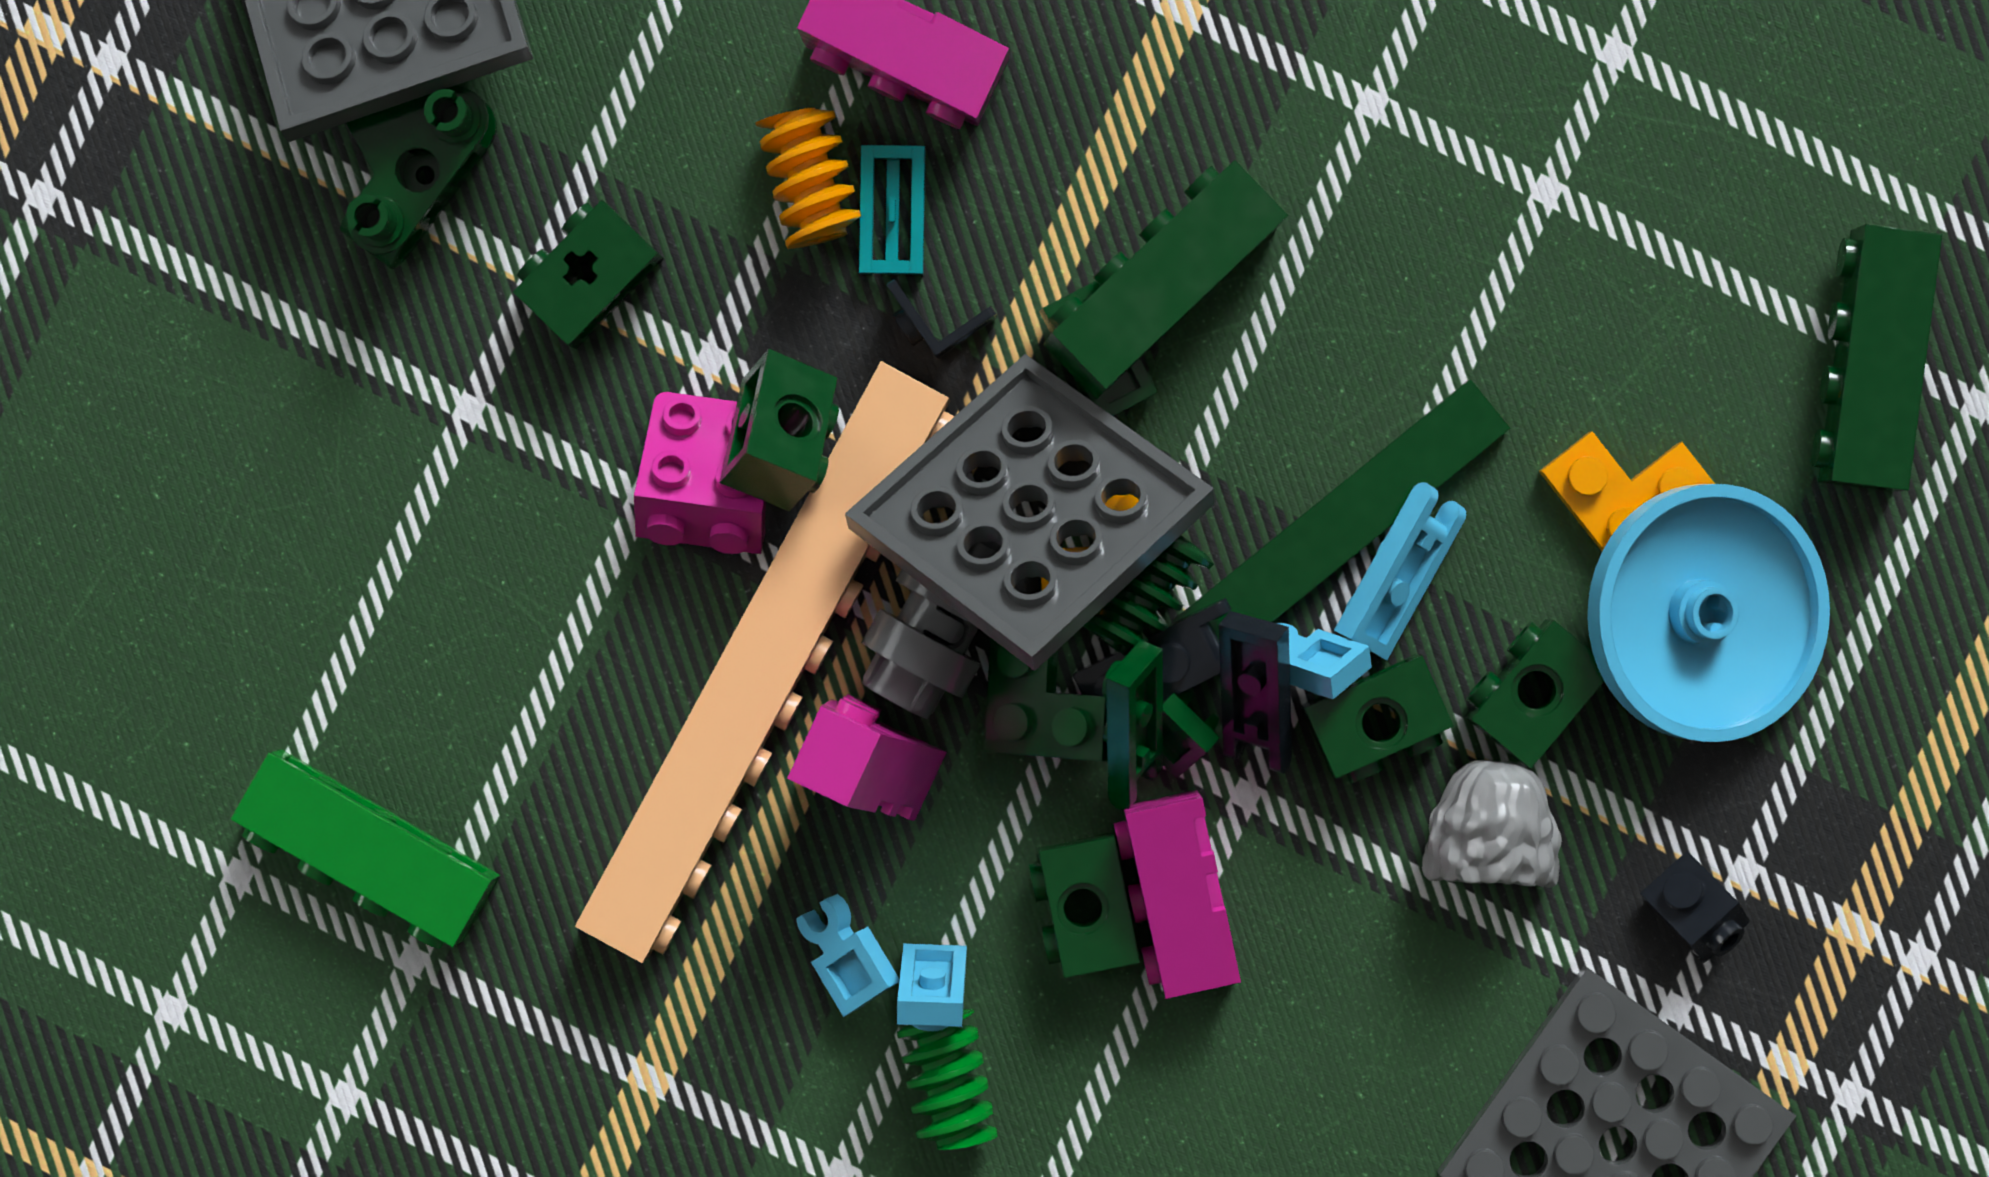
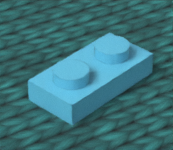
(932, 986)

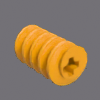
(808, 176)

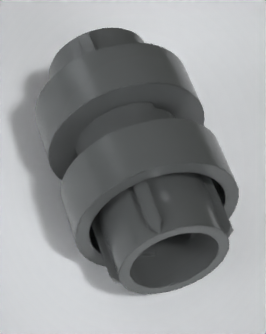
(914, 665)

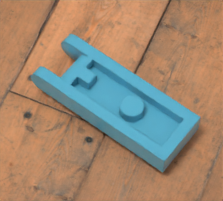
(1401, 571)

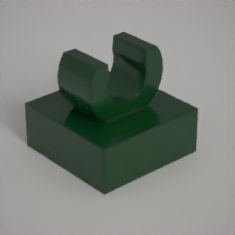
(1185, 734)

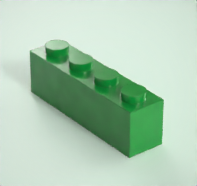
(365, 849)

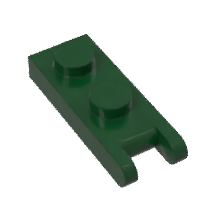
(1133, 721)

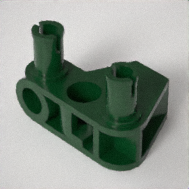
(434, 131)

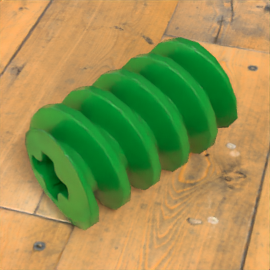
(949, 1086)

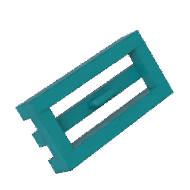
(892, 264)

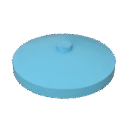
(1708, 612)

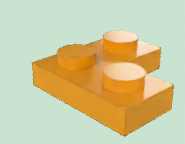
(1603, 494)

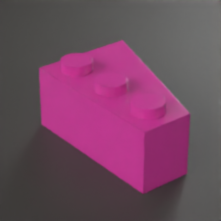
(907, 54)
(865, 760)
(1178, 894)

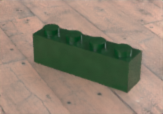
(1164, 279)
(1877, 357)

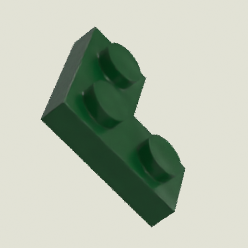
(1033, 718)

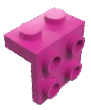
(680, 475)

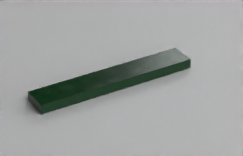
(1358, 508)

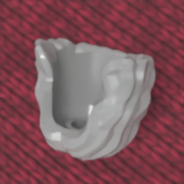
(1493, 828)

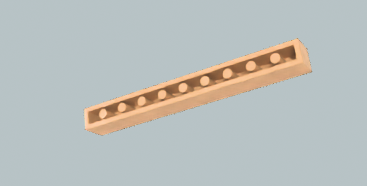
(757, 676)

